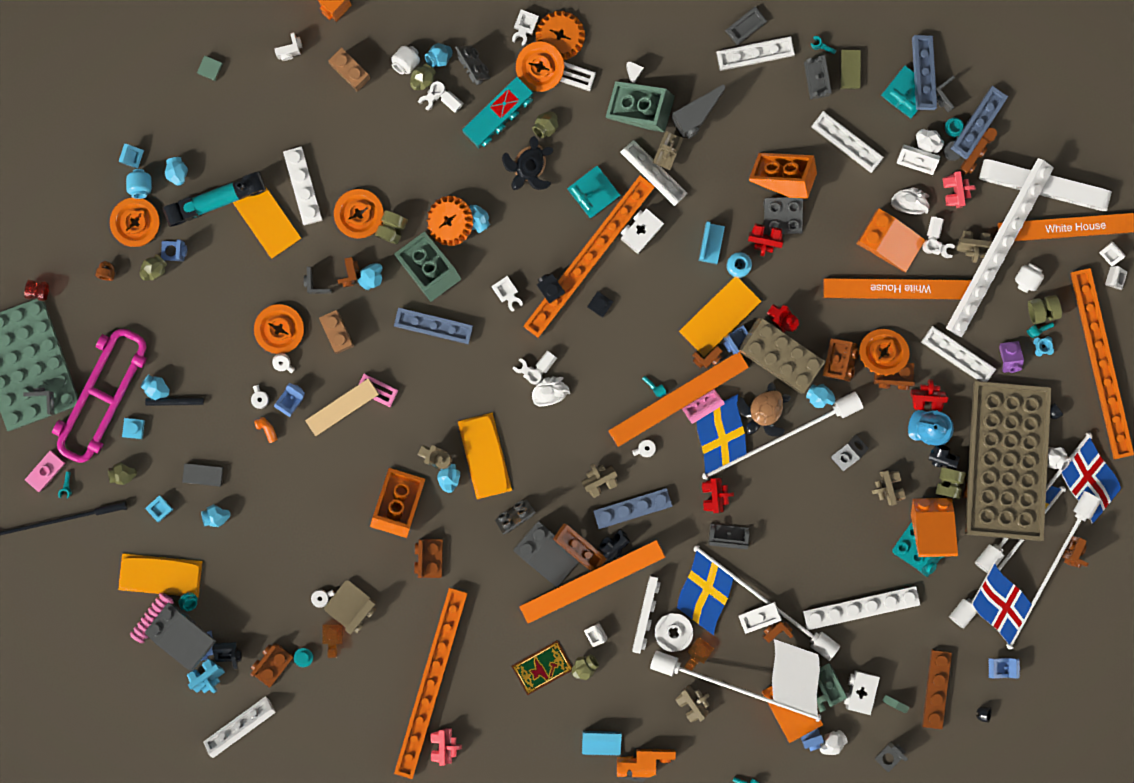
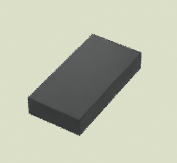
(746, 26)
(202, 475)

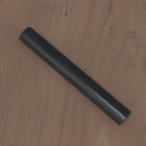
(174, 401)

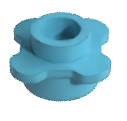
(1047, 341)

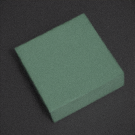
(209, 68)

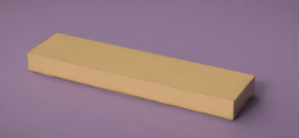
(342, 407)

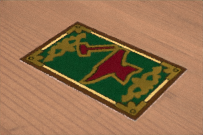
(542, 667)

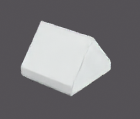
(634, 71)
(1112, 254)
(1116, 277)
(596, 634)

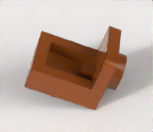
(352, 270)
(712, 358)
(772, 631)

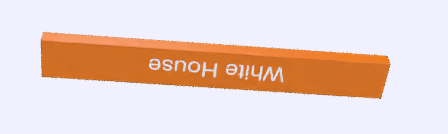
(1076, 227)
(895, 289)

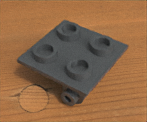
(469, 58)
(783, 214)
(510, 519)

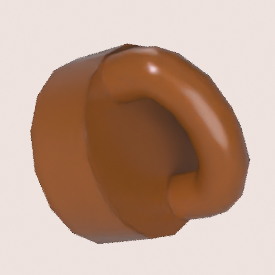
(105, 274)

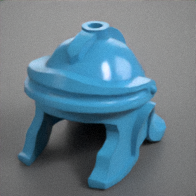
(922, 427)

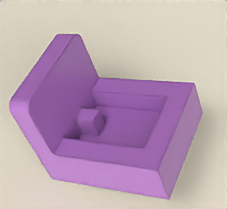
(1011, 357)

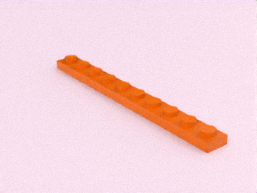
(591, 254)
(1102, 363)
(430, 683)

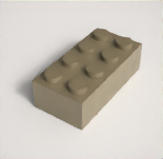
(781, 355)

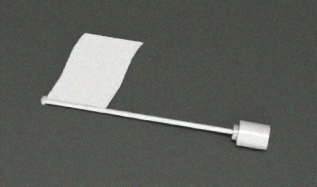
(793, 678)

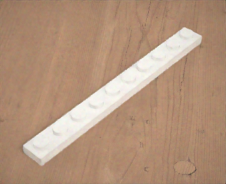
(999, 248)

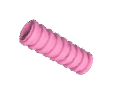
(150, 616)

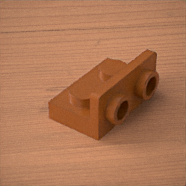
(841, 360)
(902, 379)
(1073, 551)
(429, 558)
(272, 664)

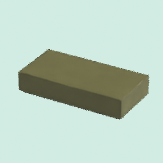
(850, 69)

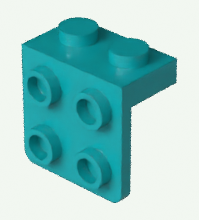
(907, 551)

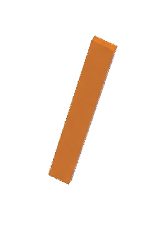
(678, 399)
(592, 581)

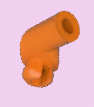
(268, 428)

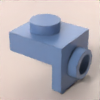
(734, 339)
(290, 399)
(1004, 668)
(812, 740)

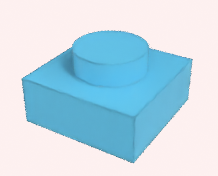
(131, 155)
(133, 428)
(159, 508)

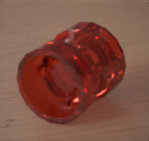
(36, 290)

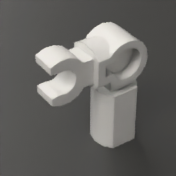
(448, 98)
(932, 245)
(533, 375)

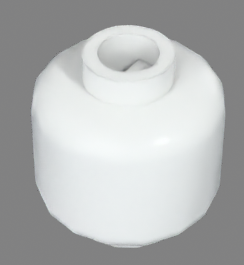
(405, 59)
(1029, 278)

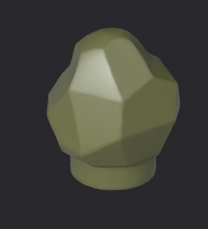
(422, 77)
(545, 124)
(152, 268)
(121, 474)
(585, 667)

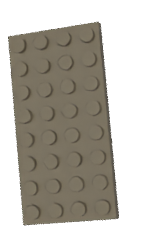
(1008, 461)

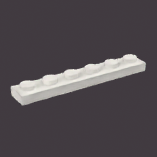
(861, 608)

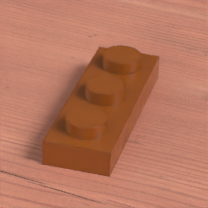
(579, 548)

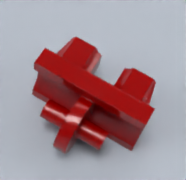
(757, 236)
(783, 318)
(928, 393)
(719, 495)

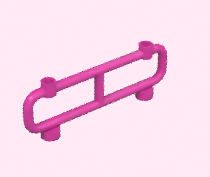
(106, 345)

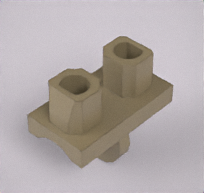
(667, 150)
(973, 247)
(435, 457)
(597, 477)
(888, 478)
(696, 701)

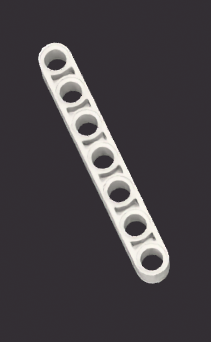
(1054, 188)

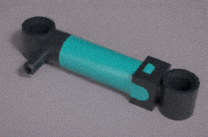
(194, 207)

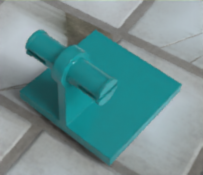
(902, 92)
(593, 192)

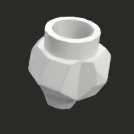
(929, 140)
(1057, 458)
(833, 743)

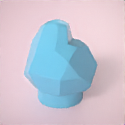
(438, 55)
(176, 170)
(480, 218)
(370, 276)
(155, 387)
(820, 396)
(449, 478)
(215, 516)

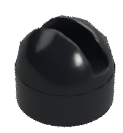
(1055, 412)
(984, 714)

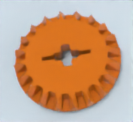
(572, 30)
(529, 73)
(360, 200)
(132, 209)
(461, 224)
(266, 334)
(880, 340)

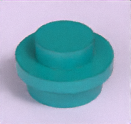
(954, 127)
(188, 601)
(303, 657)

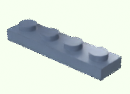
(924, 72)
(979, 122)
(433, 326)
(632, 508)

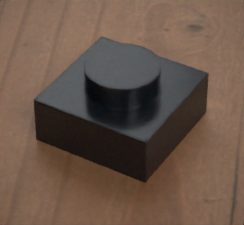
(600, 304)

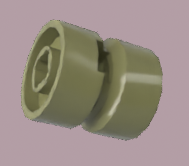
(391, 227)
(1044, 309)
(951, 476)

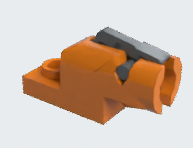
(644, 764)

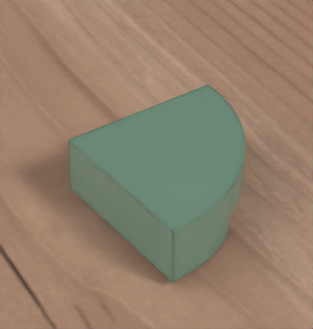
(895, 704)

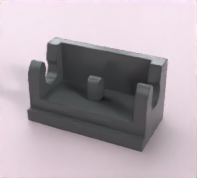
(817, 77)
(728, 536)

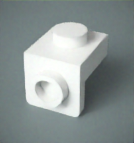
(287, 52)

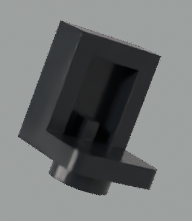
(550, 288)
(227, 652)

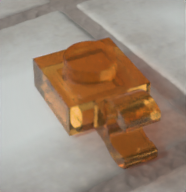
(332, 636)
(699, 652)

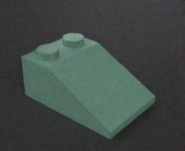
(640, 106)
(427, 266)

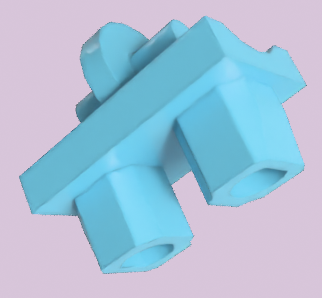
(206, 680)

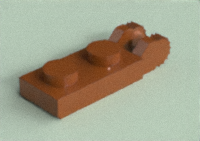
(980, 149)

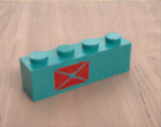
(498, 112)

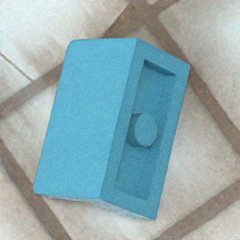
(711, 243)
(601, 743)

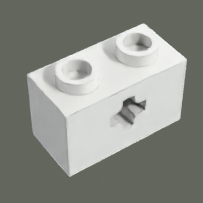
(652, 226)
(869, 684)

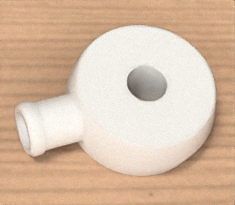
(282, 366)
(259, 394)
(641, 448)
(325, 597)

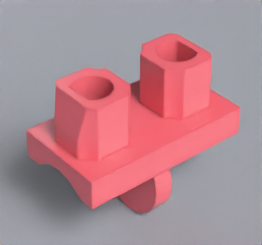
(955, 181)
(447, 746)

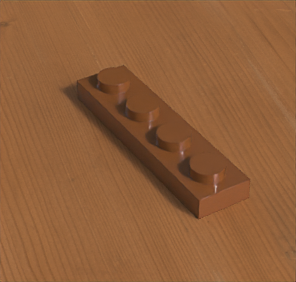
(936, 689)

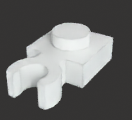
(525, 24)
(505, 291)

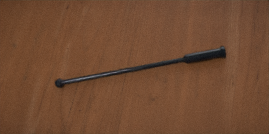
(97, 511)

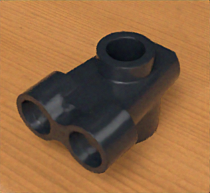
(940, 456)
(613, 547)

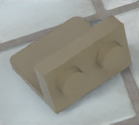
(350, 607)

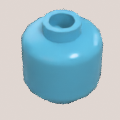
(138, 184)
(740, 258)

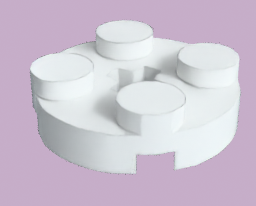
(684, 629)

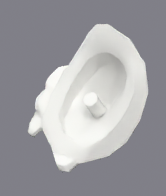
(910, 201)
(549, 391)

